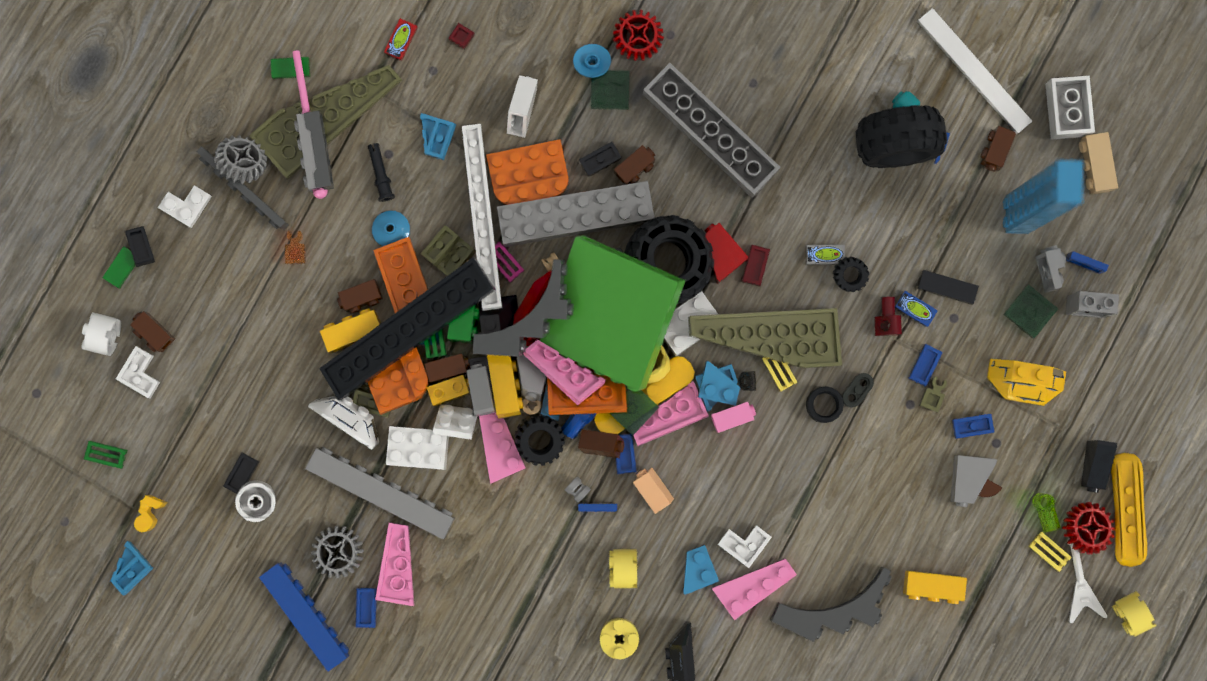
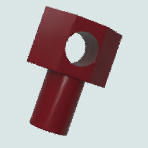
(888, 317)

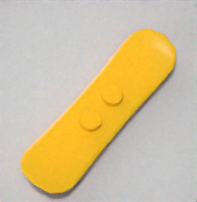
(678, 377)
(1129, 510)

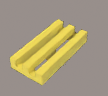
(773, 375)
(1062, 562)

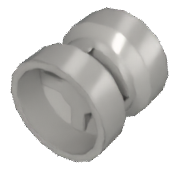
(581, 492)

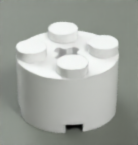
(101, 334)
(253, 512)

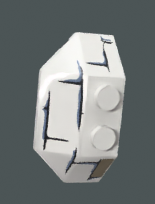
(348, 417)

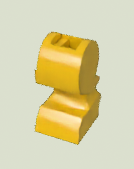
(147, 520)

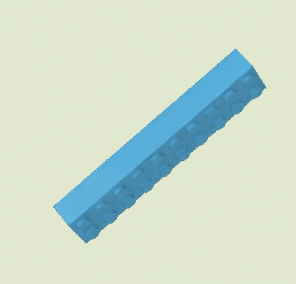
(1044, 197)

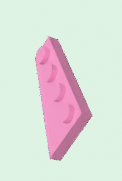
(569, 377)
(673, 414)
(499, 448)
(395, 576)
(748, 590)

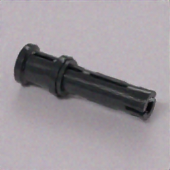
(382, 181)

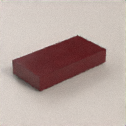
(755, 265)

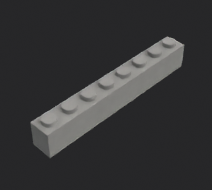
(381, 493)

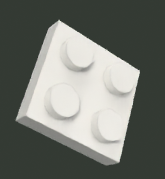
(455, 422)

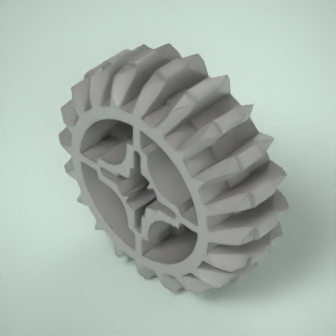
(240, 159)
(327, 566)

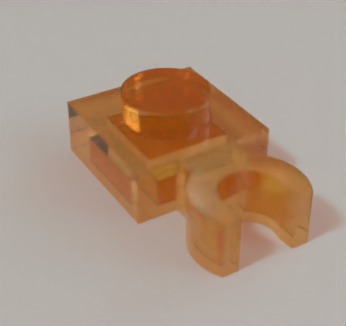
(295, 251)

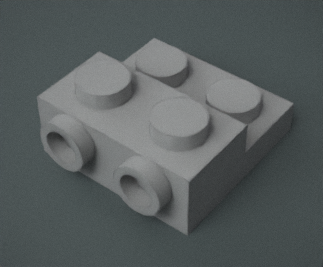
(1048, 264)

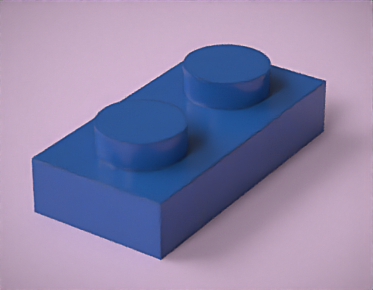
(973, 426)

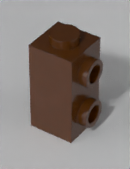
(998, 148)
(637, 163)
(359, 296)
(152, 331)
(447, 368)
(601, 443)

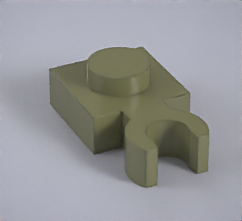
(932, 397)

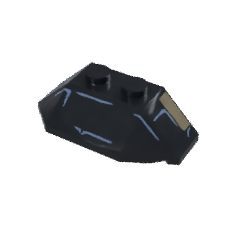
(681, 655)

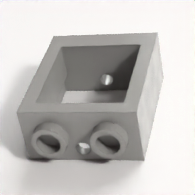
(1096, 304)

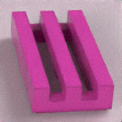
(515, 274)

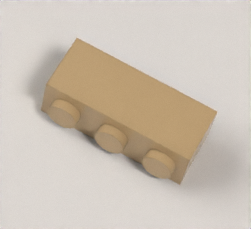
(1098, 163)

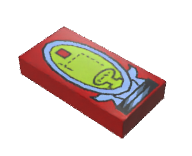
(400, 39)

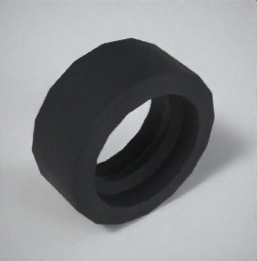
(838, 399)

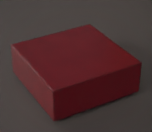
(461, 36)

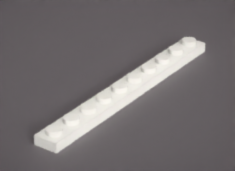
(481, 211)

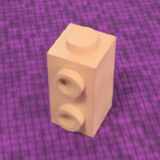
(653, 489)

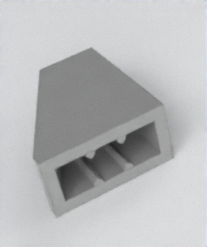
(530, 378)
(480, 390)
(969, 478)

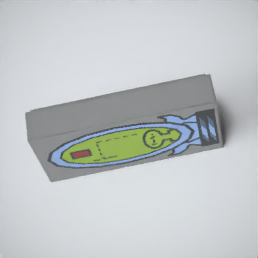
(824, 254)

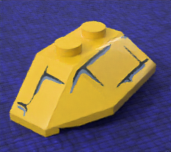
(1025, 381)

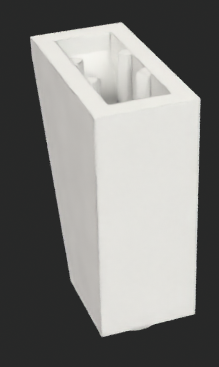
(521, 106)

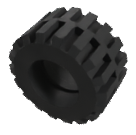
(550, 451)

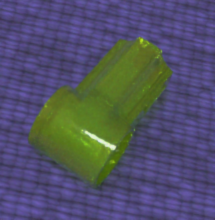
(1047, 514)

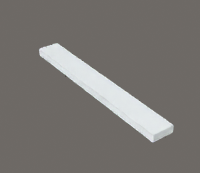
(974, 71)

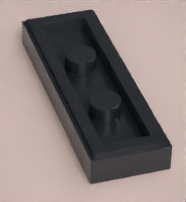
(948, 287)

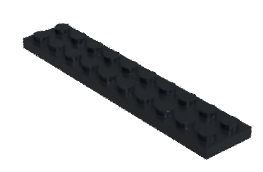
(407, 328)

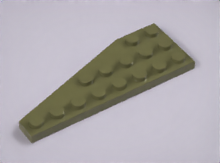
(338, 108)
(789, 337)

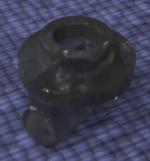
(747, 381)

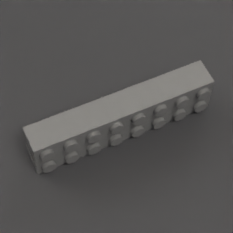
(711, 130)
(575, 214)

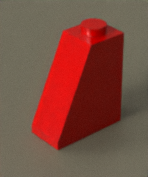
(726, 252)

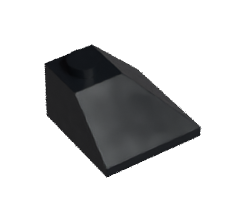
(498, 319)

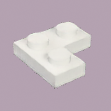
(187, 210)
(133, 373)
(745, 550)

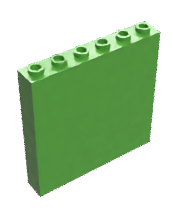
(617, 313)

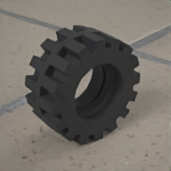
(859, 282)

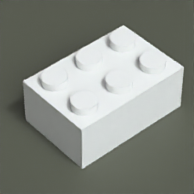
(1070, 107)
(677, 334)
(416, 448)

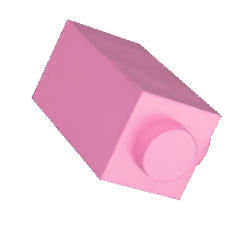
(733, 417)

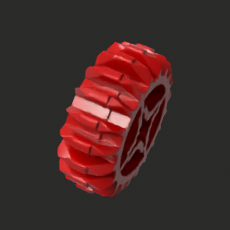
(643, 40)
(1091, 513)

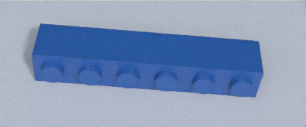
(304, 616)

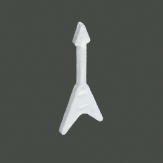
(1083, 594)

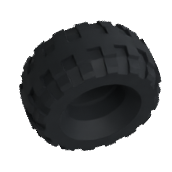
(901, 136)
(685, 236)

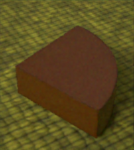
(989, 489)

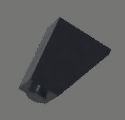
(1097, 464)

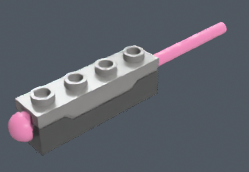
(312, 141)

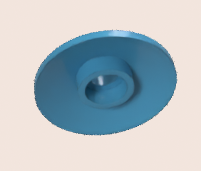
(592, 54)
(382, 221)

